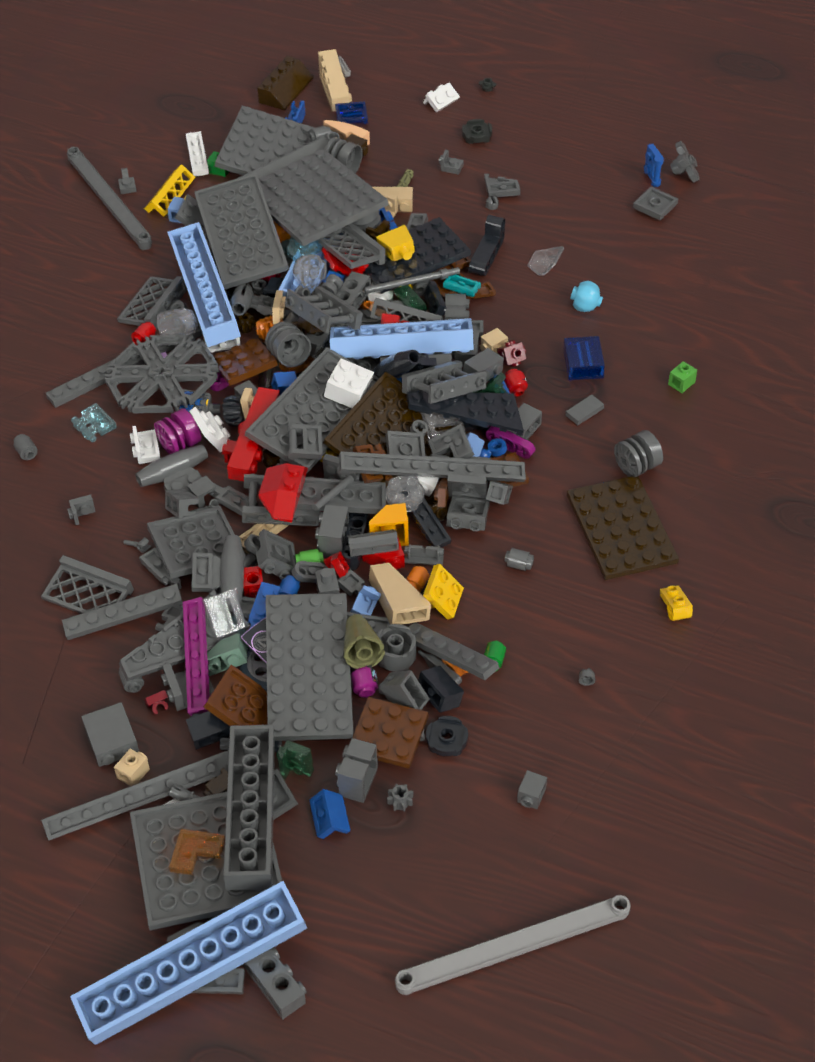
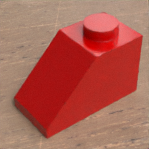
(395, 558)

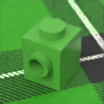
(682, 377)

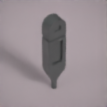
(433, 661)

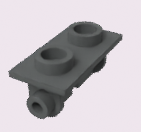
(427, 556)

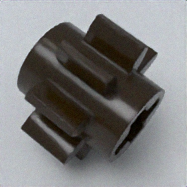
(245, 322)

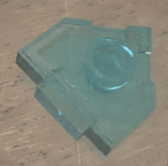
(296, 250)

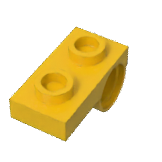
(677, 603)

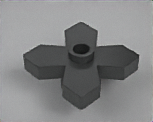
(685, 162)

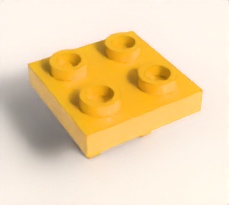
(443, 591)

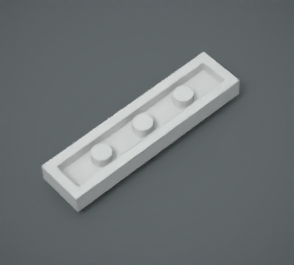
(197, 154)

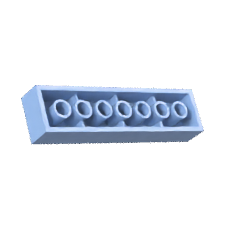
(392, 338)

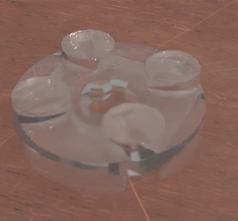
(405, 483)

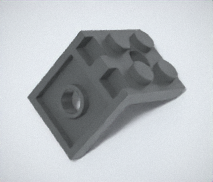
(468, 485)

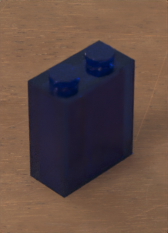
(583, 358)

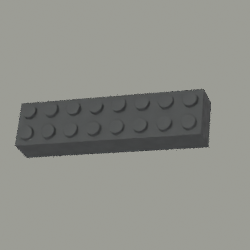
(250, 808)

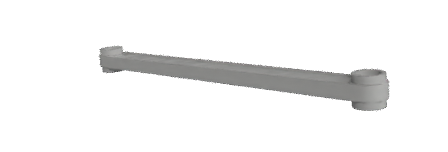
(512, 945)

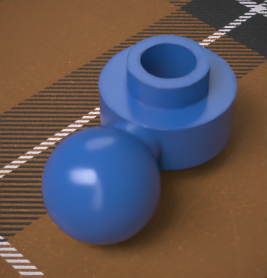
(496, 448)

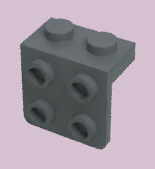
(177, 686)

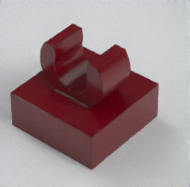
(157, 699)

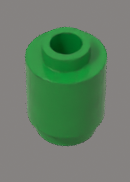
(495, 651)

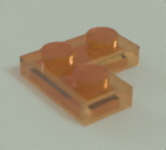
(194, 844)

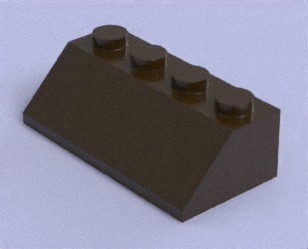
(284, 83)

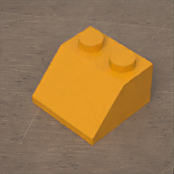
(391, 518)

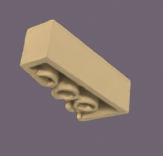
(333, 78)

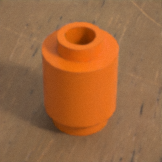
(418, 577)

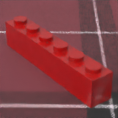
(247, 452)

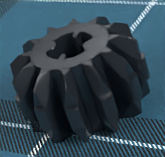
(233, 410)

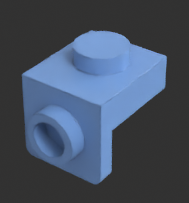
(365, 600)

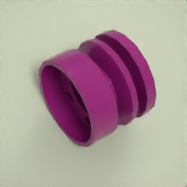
(177, 431)

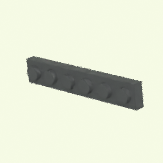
(122, 612)
(453, 652)

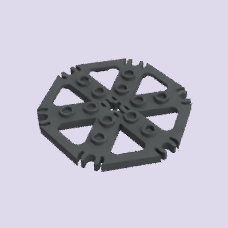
(150, 376)

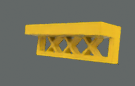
(169, 183)

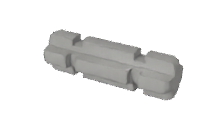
(345, 70)

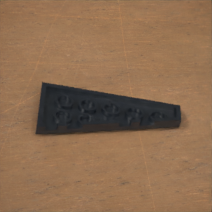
(473, 408)

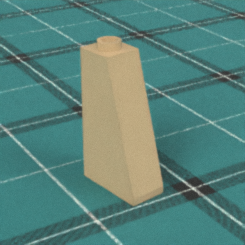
(398, 597)

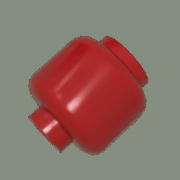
(516, 382)

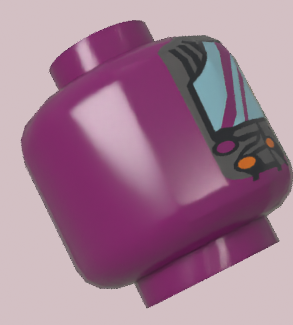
(364, 681)

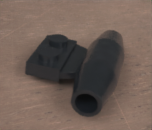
(403, 363)

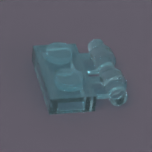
(97, 418)

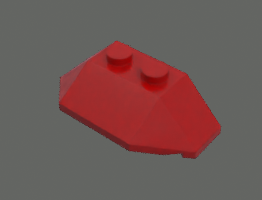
(282, 490)

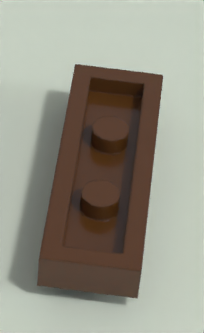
(441, 492)

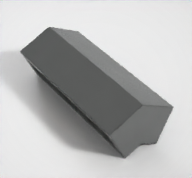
(373, 542)

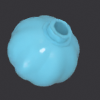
(586, 296)

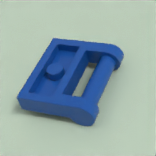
(653, 164)

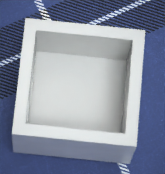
(348, 383)

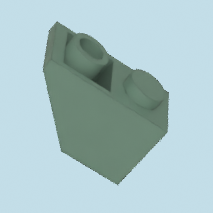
(226, 653)

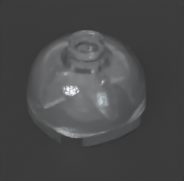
(309, 270)

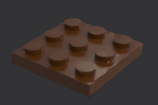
(244, 361)
(238, 700)
(393, 729)

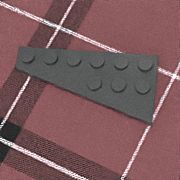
(164, 648)

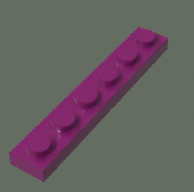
(196, 655)

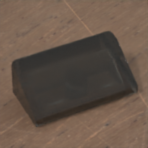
(265, 379)

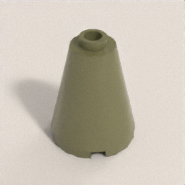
(363, 644)

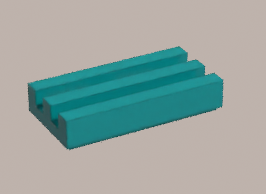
(462, 285)

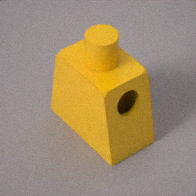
(397, 243)

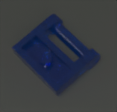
(347, 111)

